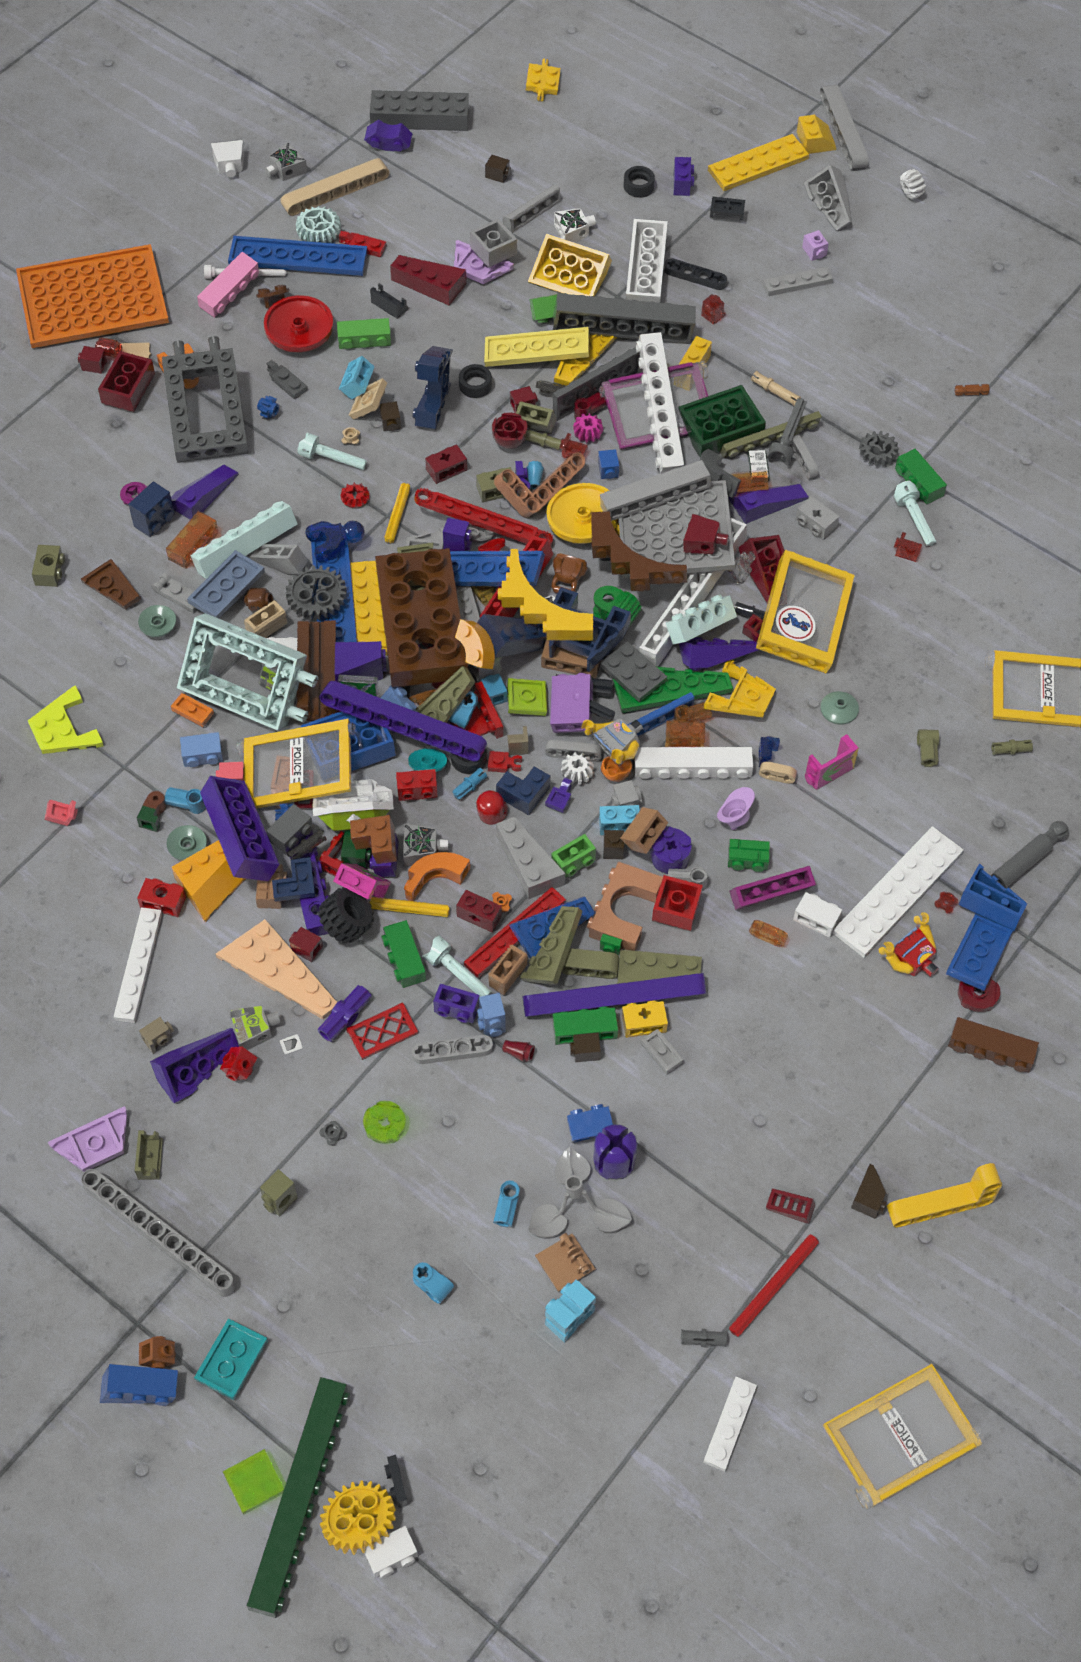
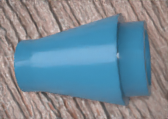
(534, 473)

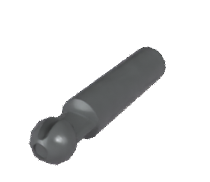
(1030, 854)

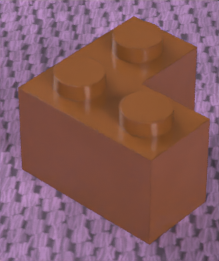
(375, 833)

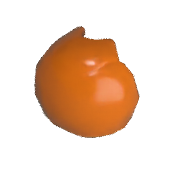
(613, 771)

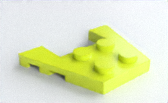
(54, 730)

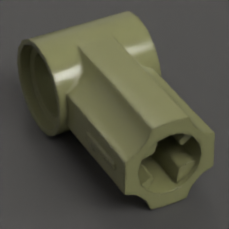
(928, 742)

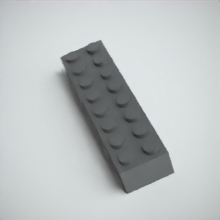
(624, 317)

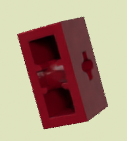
(446, 464)
(479, 911)

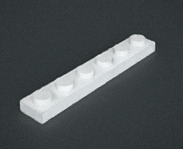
(137, 965)

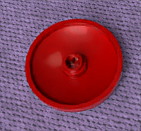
(298, 323)

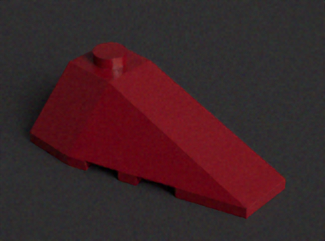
(764, 567)

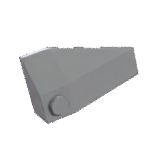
(830, 196)

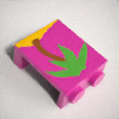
(820, 775)
(361, 881)

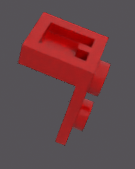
(327, 859)

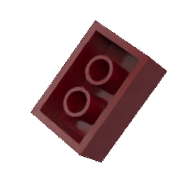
(126, 381)

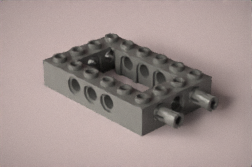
(201, 364)

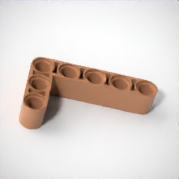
(545, 489)

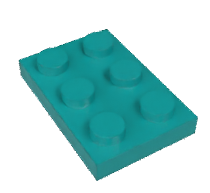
(230, 1359)

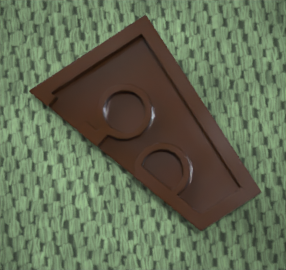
(112, 584)

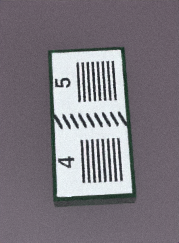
(757, 460)

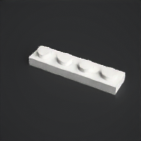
(730, 1424)

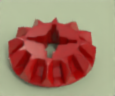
(348, 498)

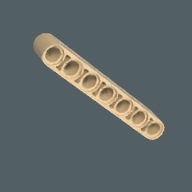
(335, 186)

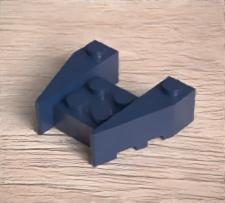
(434, 368)
(606, 633)

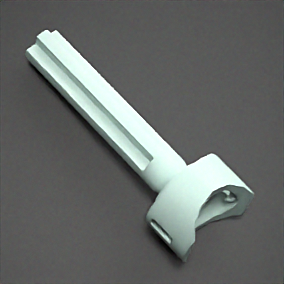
(312, 447)
(908, 499)
(440, 954)

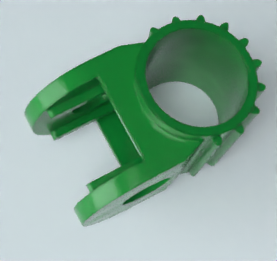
(622, 599)

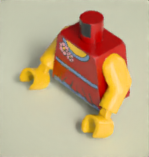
(914, 950)

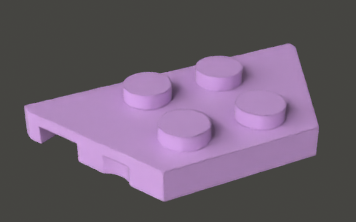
(475, 267)
(94, 1141)

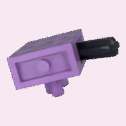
(574, 703)

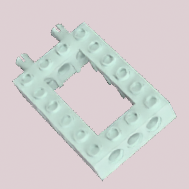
(270, 711)

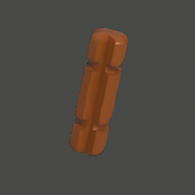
(973, 389)

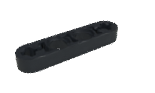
(696, 272)

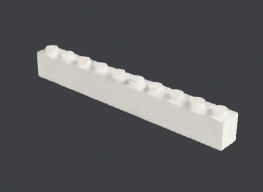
(690, 595)

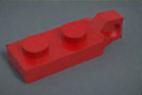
(374, 246)

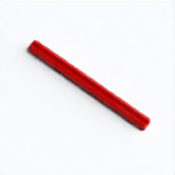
(773, 1285)

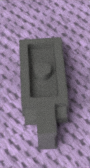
(286, 380)

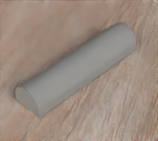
(532, 208)

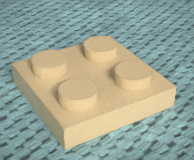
(369, 400)

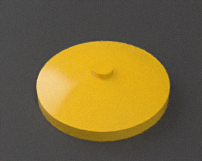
(571, 511)

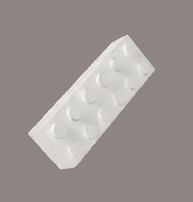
(646, 260)

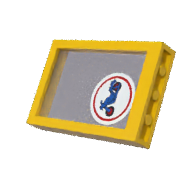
(805, 611)

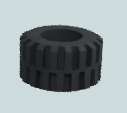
(346, 915)

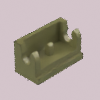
(148, 1156)

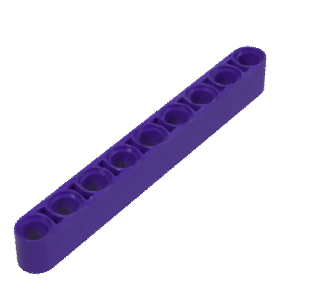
(403, 720)
(614, 994)

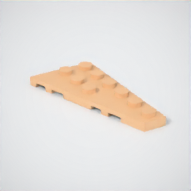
(273, 963)

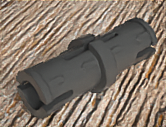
(703, 1337)

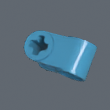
(464, 712)
(434, 1285)

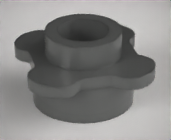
(328, 1128)

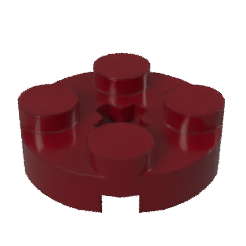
(982, 1002)

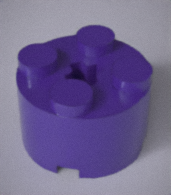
(671, 850)

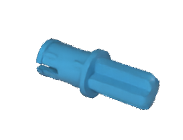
(469, 784)

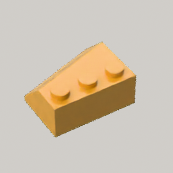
(206, 879)

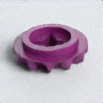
(129, 490)

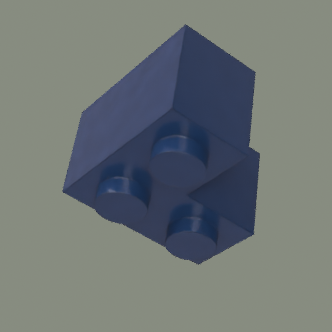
(524, 793)

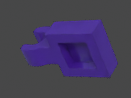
(522, 473)
(560, 797)

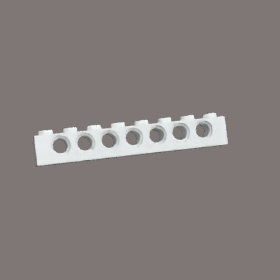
(654, 343)

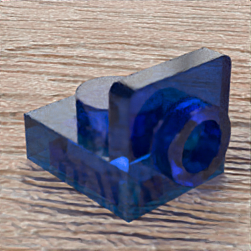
(765, 748)

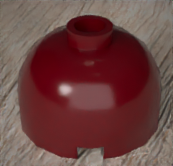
(509, 430)

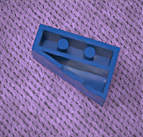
(992, 900)
(138, 1385)

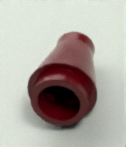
(521, 1050)

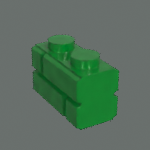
(748, 854)

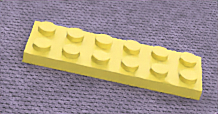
(536, 346)

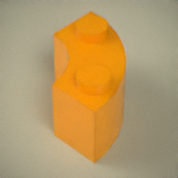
(477, 644)

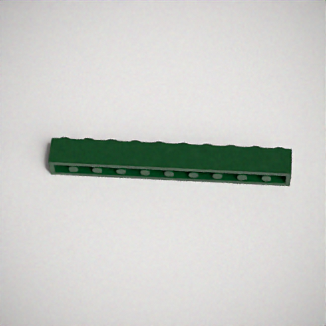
(297, 1498)

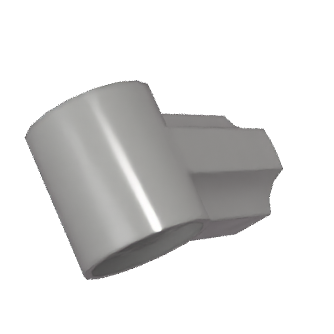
(690, 875)

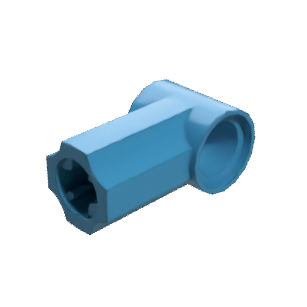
(185, 799)
(506, 1205)

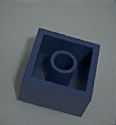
(151, 509)

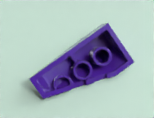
(702, 653)

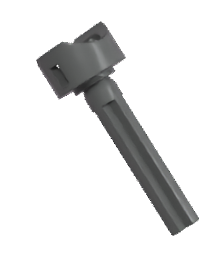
(782, 450)

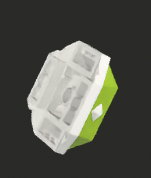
(364, 801)

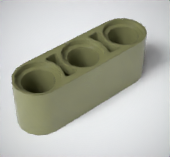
(591, 963)

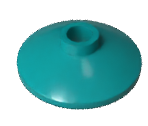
(427, 759)

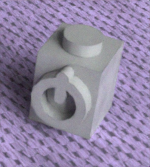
(626, 794)

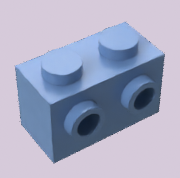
(491, 1015)

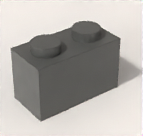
(290, 829)

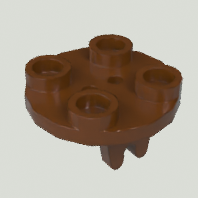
(265, 293)

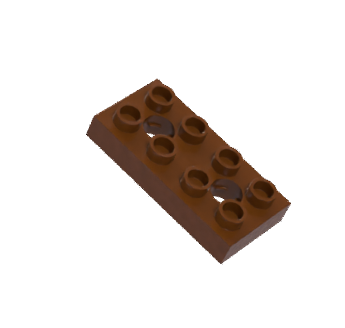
(420, 616)

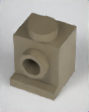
(156, 1034)

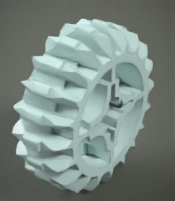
(318, 225)

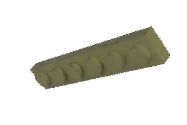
(766, 436)

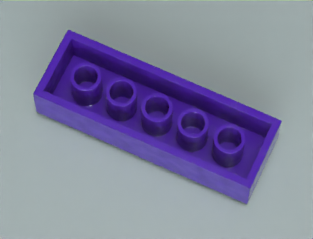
(239, 828)

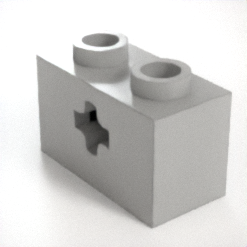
(817, 518)

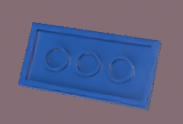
(979, 952)

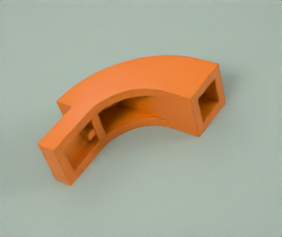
(434, 866)

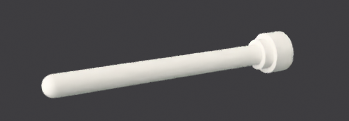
(210, 272)

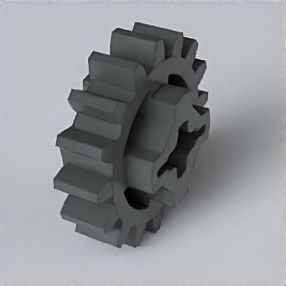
(878, 448)

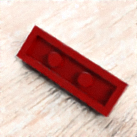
(487, 710)

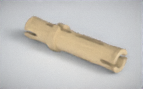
(769, 385)

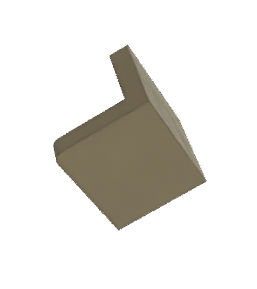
(518, 743)

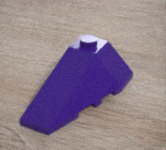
(202, 492)
(760, 503)
(187, 1066)

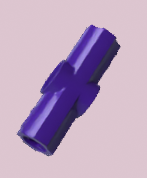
(344, 1013)

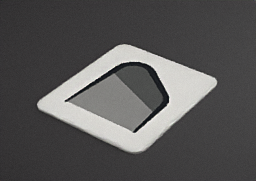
(291, 1044)

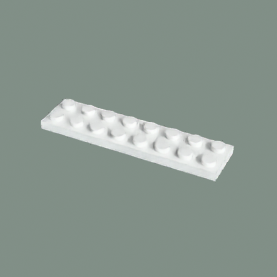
(897, 892)

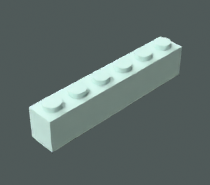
(245, 538)

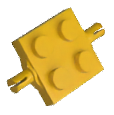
(543, 79)

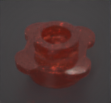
(948, 897)

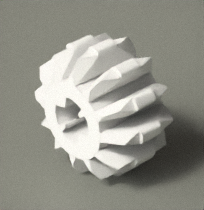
(912, 184)
(577, 768)

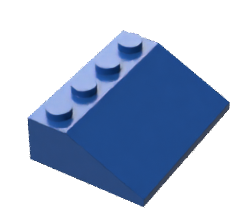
(368, 744)

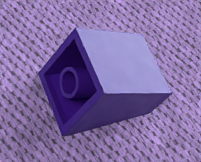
(360, 659)

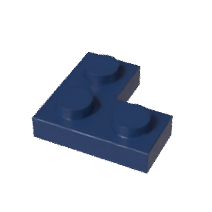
(297, 887)

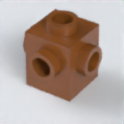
(157, 1352)

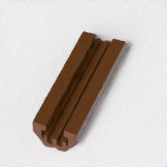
(318, 643)

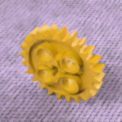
(357, 1517)

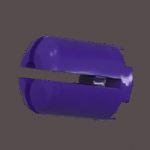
(615, 1152)

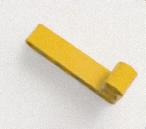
(947, 1201)

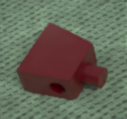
(703, 536)

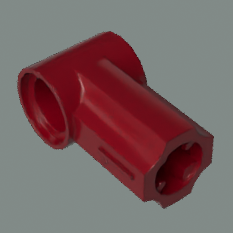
(589, 405)

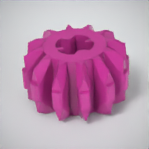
(588, 428)

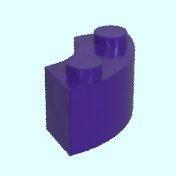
(388, 136)

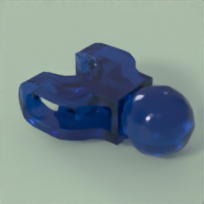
(334, 536)

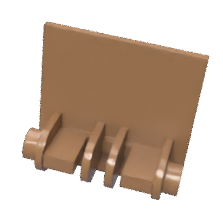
(565, 1261)

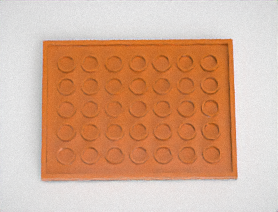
(91, 296)

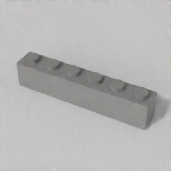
(656, 490)

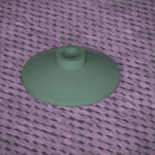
(157, 615)
(837, 713)
(185, 836)

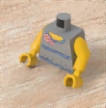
(615, 738)

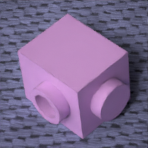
(815, 245)

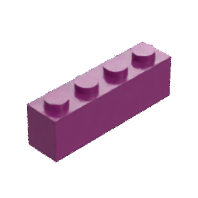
(772, 887)

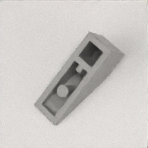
(280, 557)

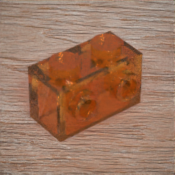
(684, 734)

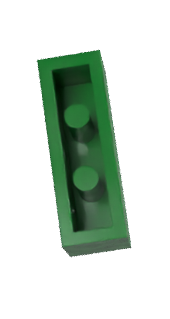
(917, 470)
(403, 954)
(583, 1022)

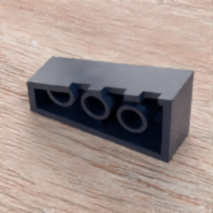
(512, 636)

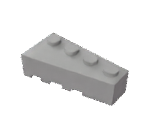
(530, 862)

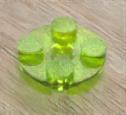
(387, 1133)

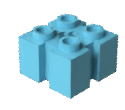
(570, 1310)

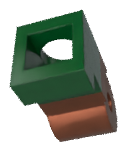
(149, 814)

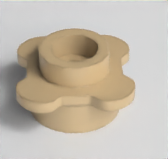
(350, 436)

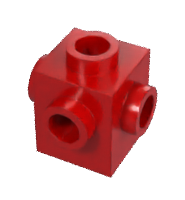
(238, 1063)

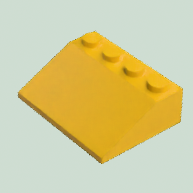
(569, 267)

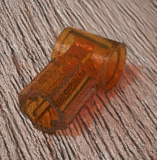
(693, 713)

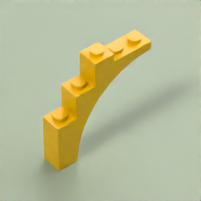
(556, 621)

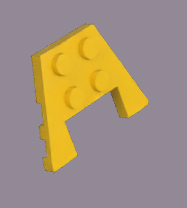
(749, 697)

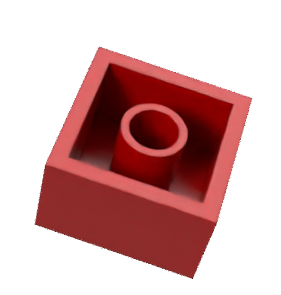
(677, 902)

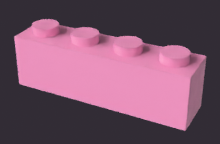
(228, 284)

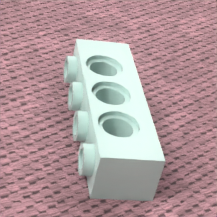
(700, 619)

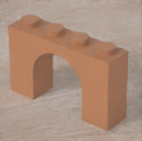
(623, 881)

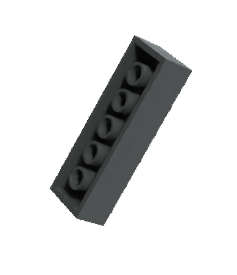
(421, 109)

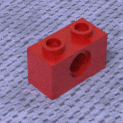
(170, 904)

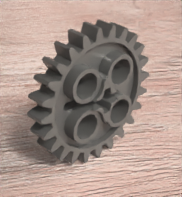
(303, 589)

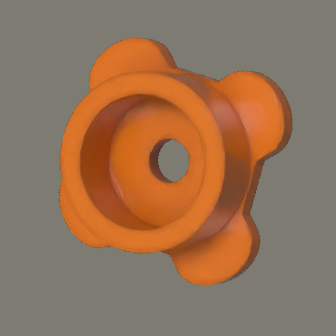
(505, 898)

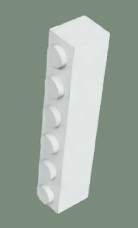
(693, 762)

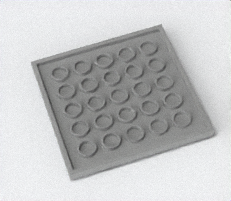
(661, 530)

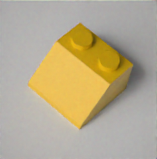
(815, 134)

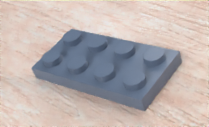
(226, 585)

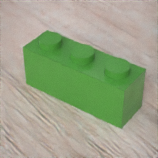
(363, 333)

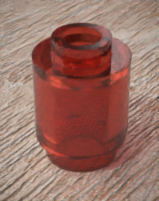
(110, 346)

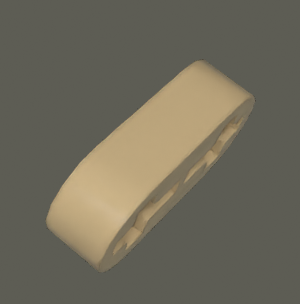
(777, 772)

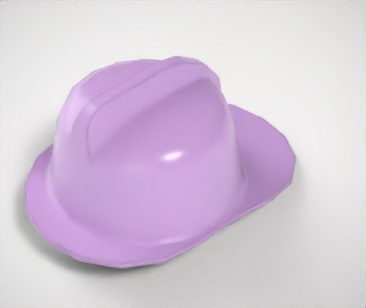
(736, 808)

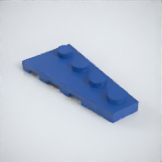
(536, 927)

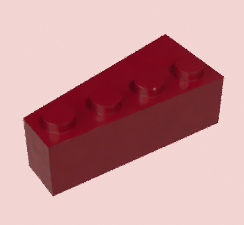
(429, 278)

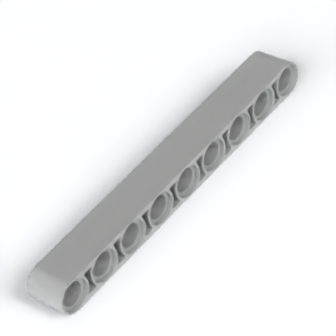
(161, 1241)

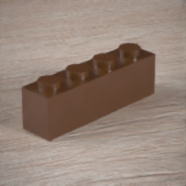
(993, 1045)

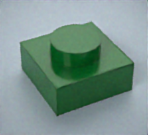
(610, 944)

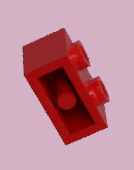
(416, 785)

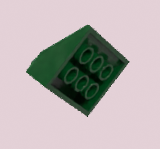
(721, 419)

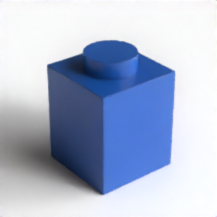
(608, 464)

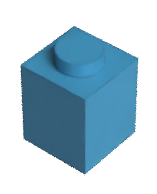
(495, 689)

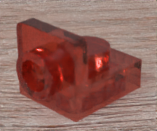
(907, 549)

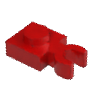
(501, 762)

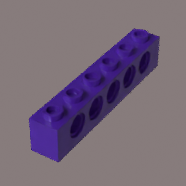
(311, 904)

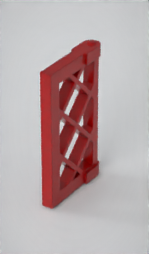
(382, 1046)

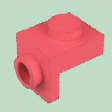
(60, 812)

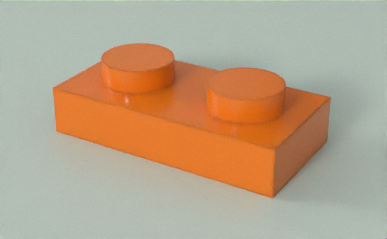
(192, 709)

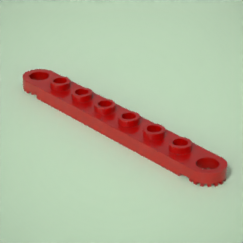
(479, 516)

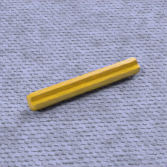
(397, 513)
(409, 906)

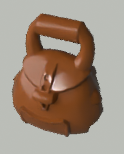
(568, 571)

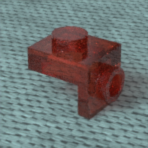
(570, 447)

